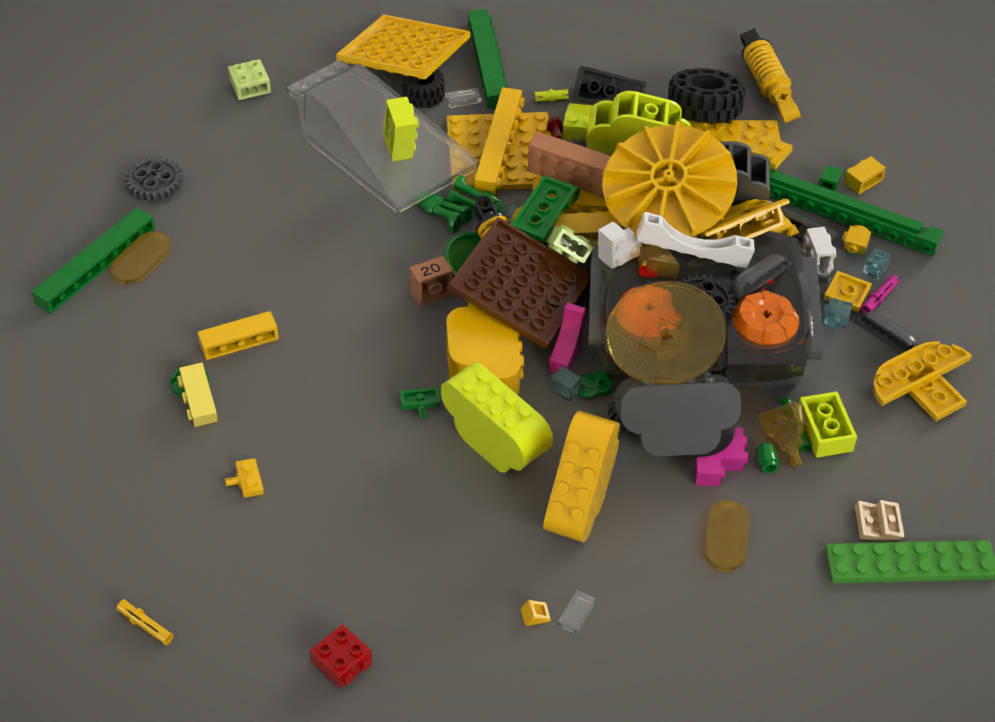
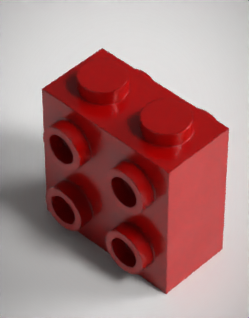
(341, 656)

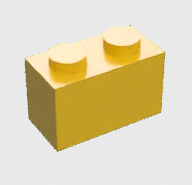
(864, 175)

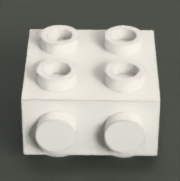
(818, 244)

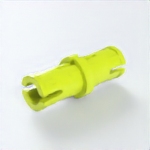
(551, 95)

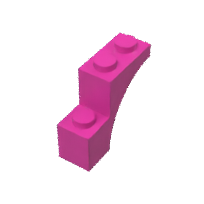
(712, 468)

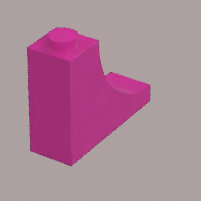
(569, 338)

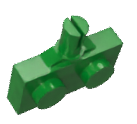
(420, 399)

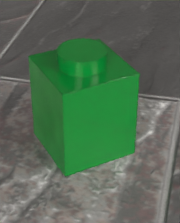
(831, 178)

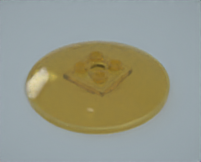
(659, 310)

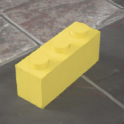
(197, 395)

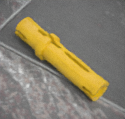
(126, 609)

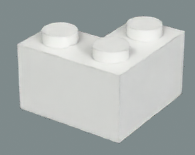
(617, 245)

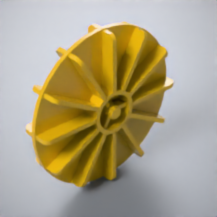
(673, 175)

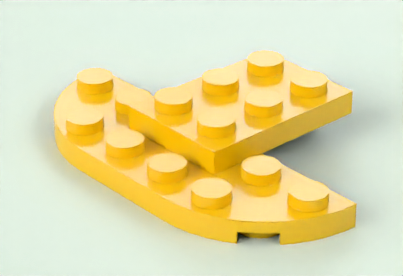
(920, 376)

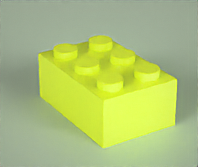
(400, 128)
(828, 424)

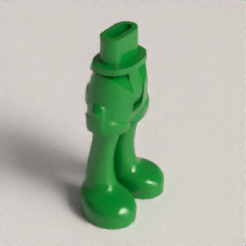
(461, 185)
(452, 212)

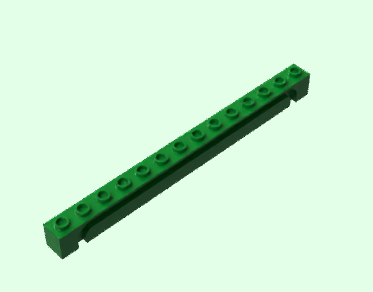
(855, 212)

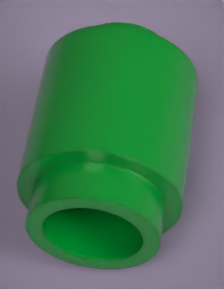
(767, 457)

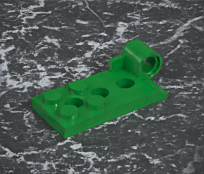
(565, 196)

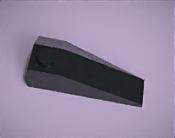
(598, 85)

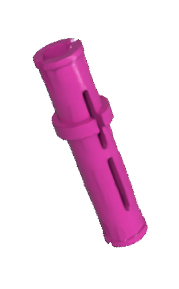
(876, 298)

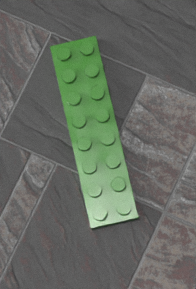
(910, 561)

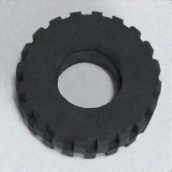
(707, 95)

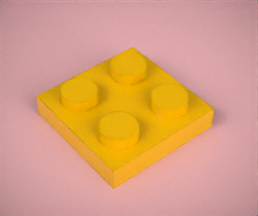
(848, 289)

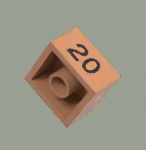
(430, 281)

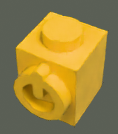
(856, 239)

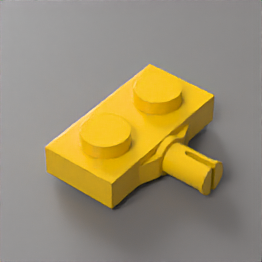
(247, 478)

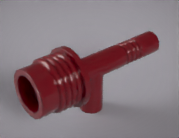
(555, 126)

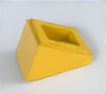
(535, 613)

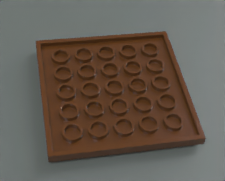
(519, 282)

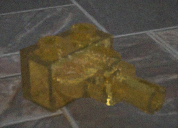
(786, 428)

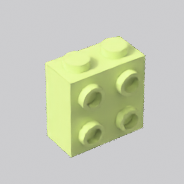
(249, 79)
(564, 241)

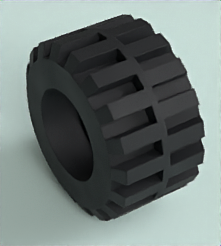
(424, 91)

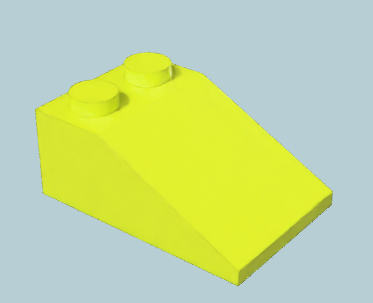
(576, 122)

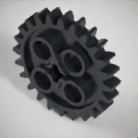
(715, 290)

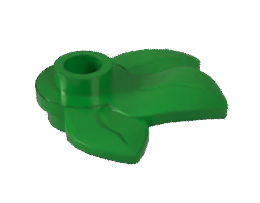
(595, 384)

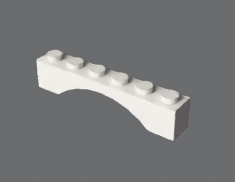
(731, 250)

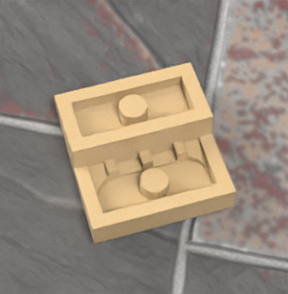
(879, 521)

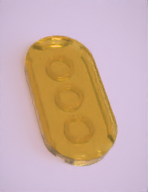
(141, 257)
(727, 535)

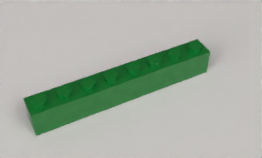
(487, 55)
(91, 261)

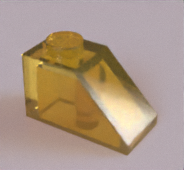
(658, 261)

